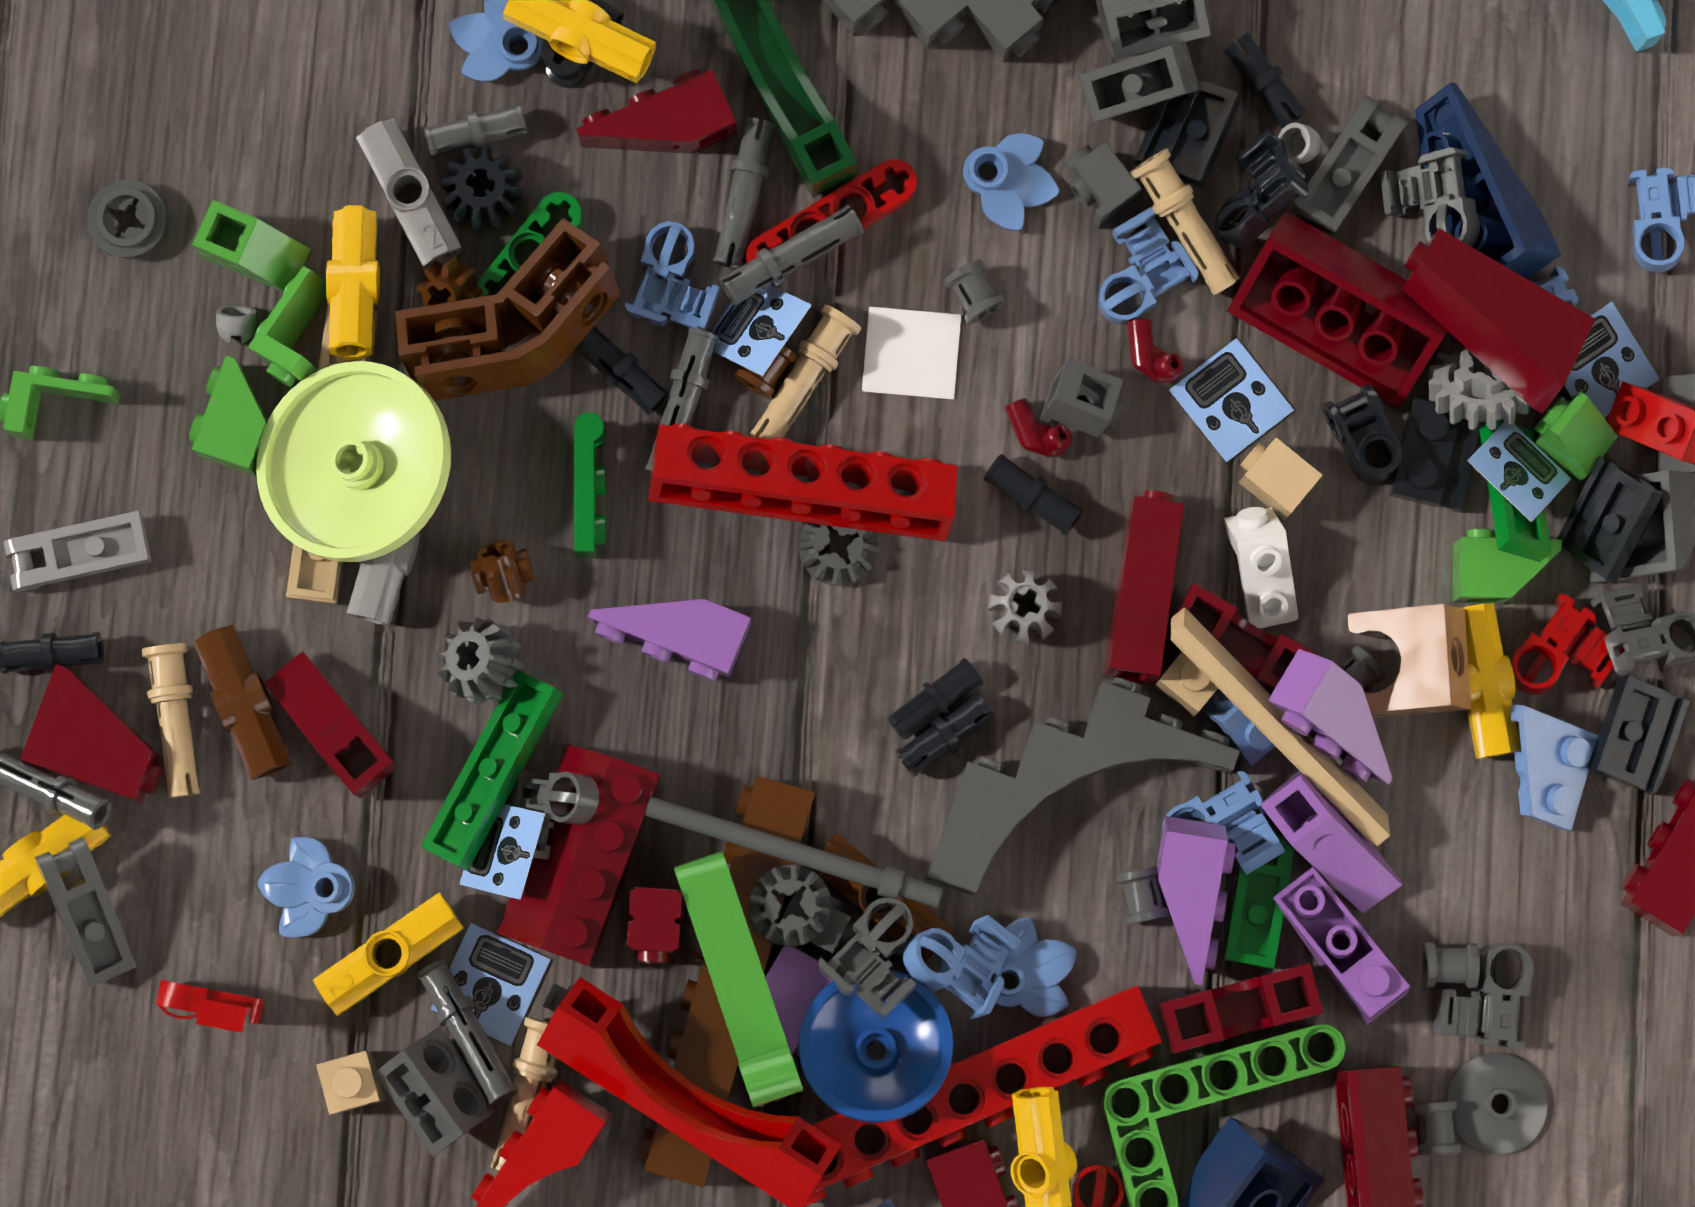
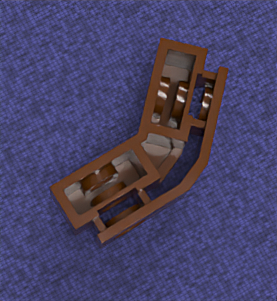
(516, 333)

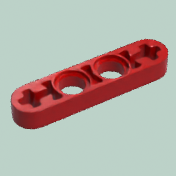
(829, 204)

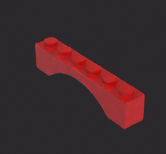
(555, 1140)
(766, 1149)

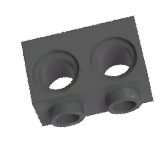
(435, 1091)

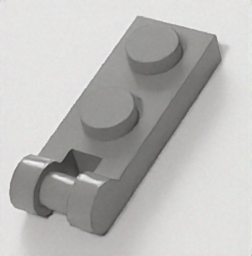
(78, 550)

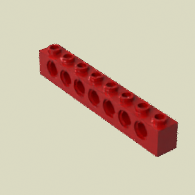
(1122, 1011)

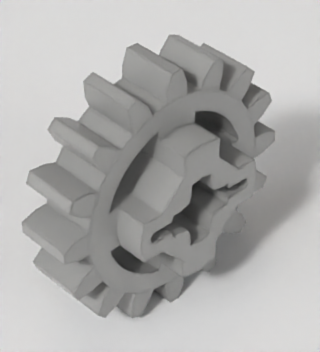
(1475, 392)

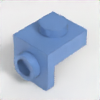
(1238, 728)

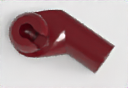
(1148, 358)
(1037, 436)

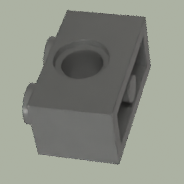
(1139, 82)

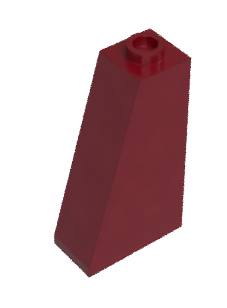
(1499, 316)
(1144, 589)

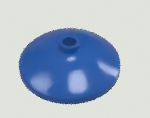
(841, 1074)

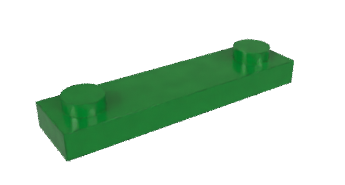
(492, 770)

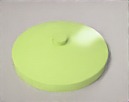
(353, 461)

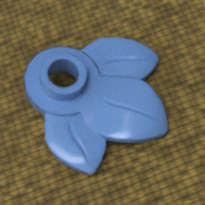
(488, 43)
(1017, 181)
(299, 887)
(1037, 971)

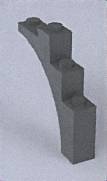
(1002, 24)
(1115, 736)

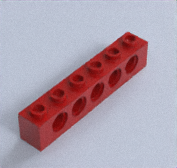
(782, 496)

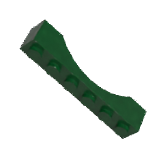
(788, 94)

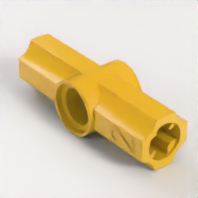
(584, 34)
(353, 282)
(1490, 685)
(19, 869)
(361, 974)
(1044, 1158)

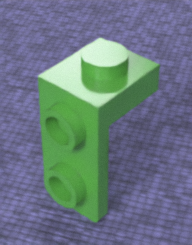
(285, 325)
(21, 405)

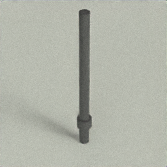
(889, 882)

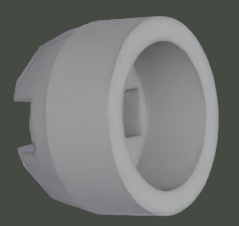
(1296, 148)
(236, 321)

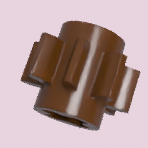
(448, 283)
(501, 571)

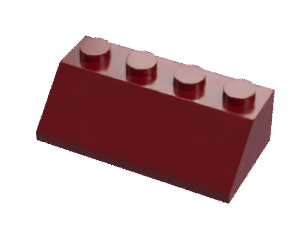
(1338, 309)
(576, 890)
(1376, 1138)

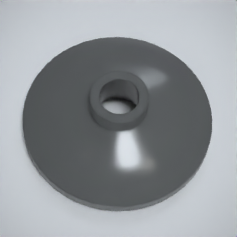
(1474, 1089)

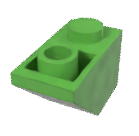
(249, 246)
(232, 421)
(1574, 435)
(1490, 575)

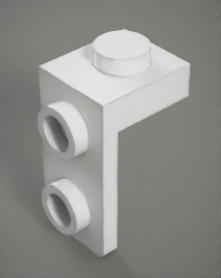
(1263, 566)

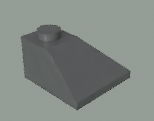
(1669, 532)

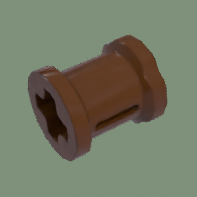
(764, 384)

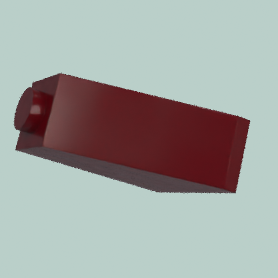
(89, 740)

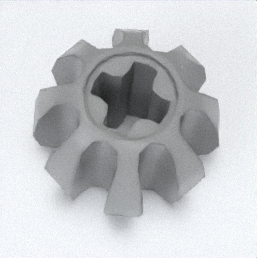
(1018, 592)

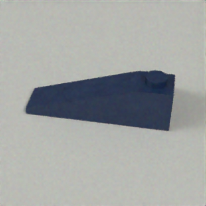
(1509, 218)
(1249, 1171)

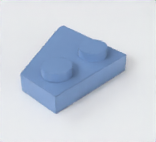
(1551, 766)

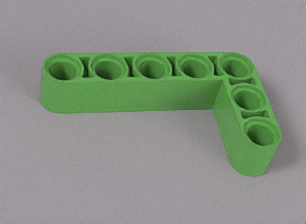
(738, 979)
(1201, 1092)

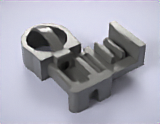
(1439, 185)
(1639, 638)
(553, 799)
(866, 968)
(1491, 1014)

